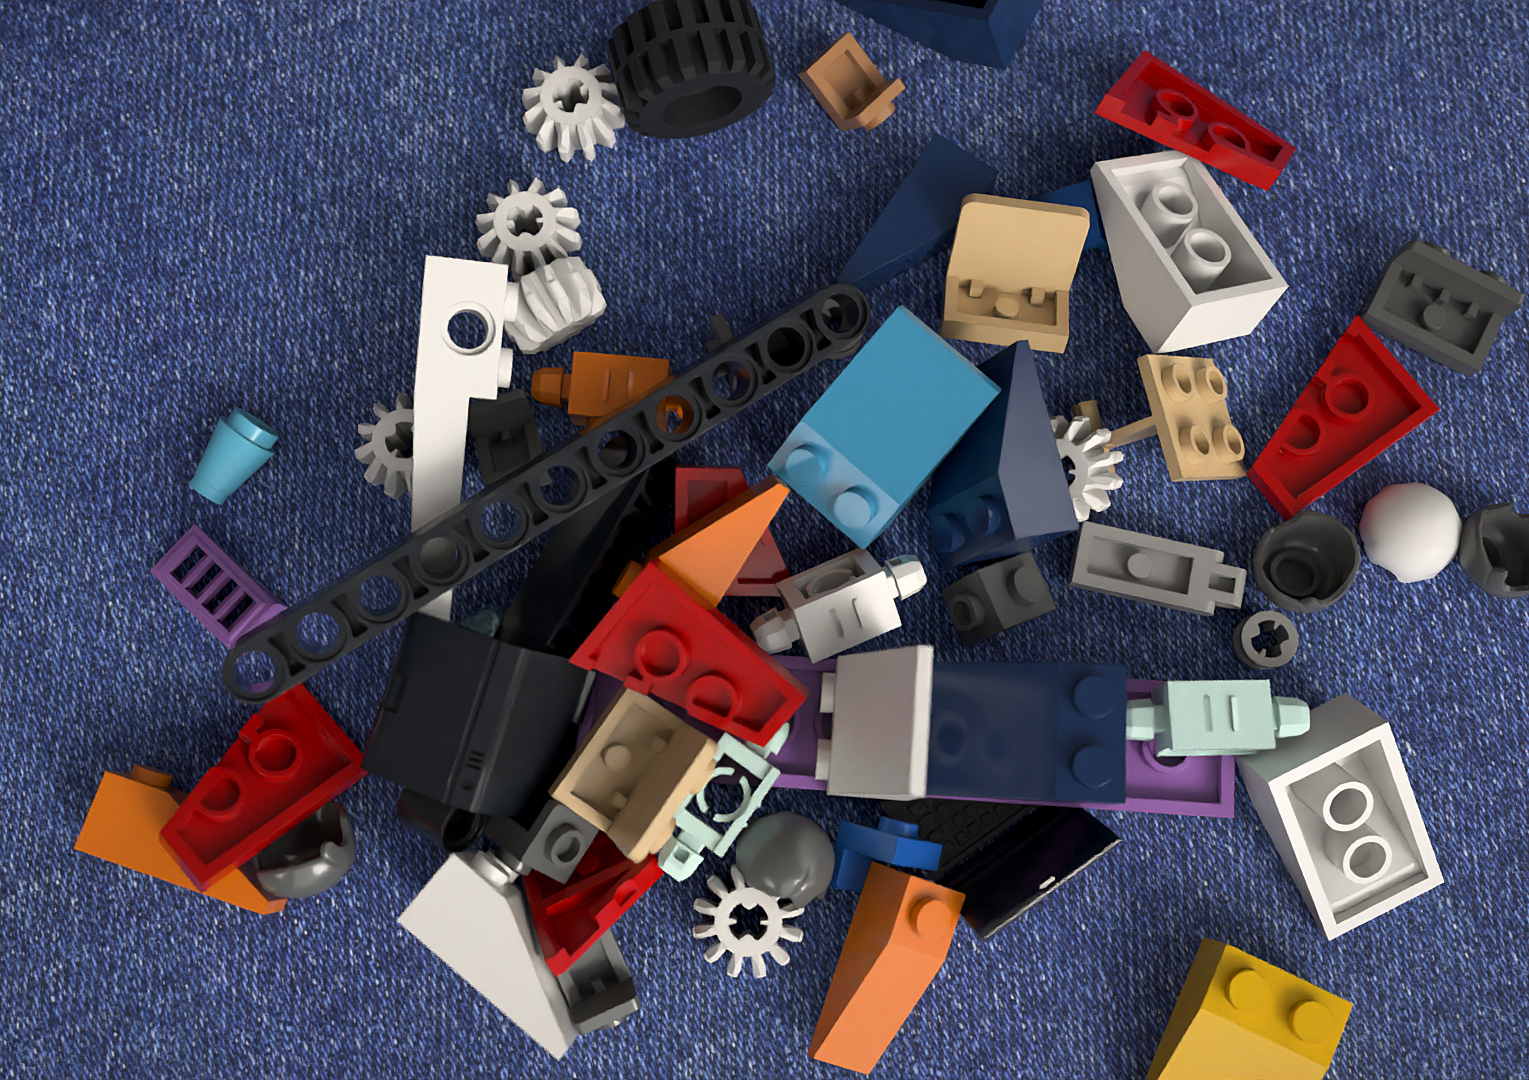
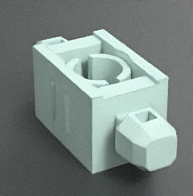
(1215, 718)
(681, 853)

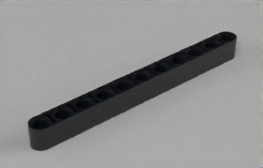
(647, 444)

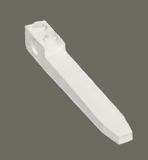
(442, 390)

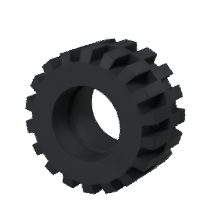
(690, 66)

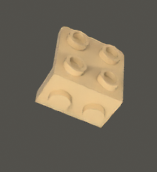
(1012, 271)
(635, 772)

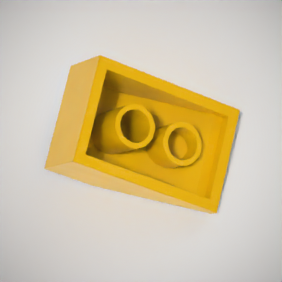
(1248, 1022)

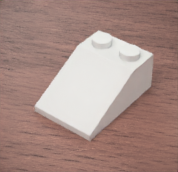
(1181, 252)
(877, 724)
(1343, 816)
(487, 934)

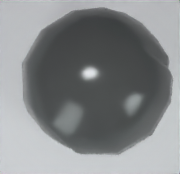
(1496, 550)
(1306, 562)
(309, 856)
(786, 857)

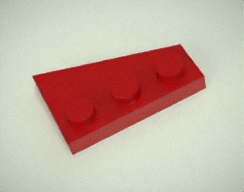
(1194, 121)
(1340, 422)
(686, 651)
(268, 782)

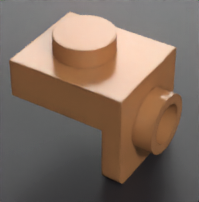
(850, 85)

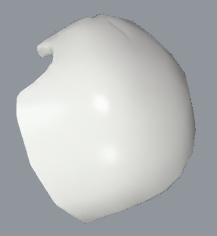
(1410, 531)

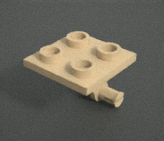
(1187, 416)

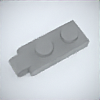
(1154, 570)

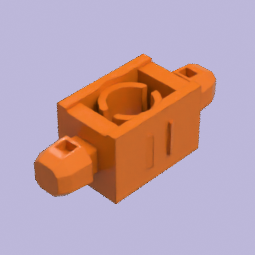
(601, 385)

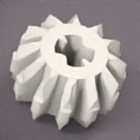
(569, 90)
(531, 212)
(555, 305)
(384, 448)
(1090, 461)
(747, 943)

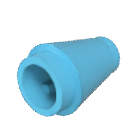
(233, 454)

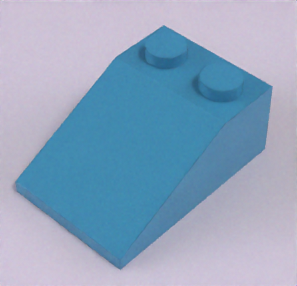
(883, 427)

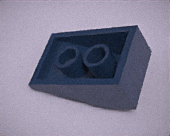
(959, 29)
(1005, 477)
(1028, 731)

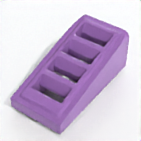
(264, 604)

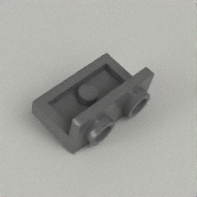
(1440, 306)

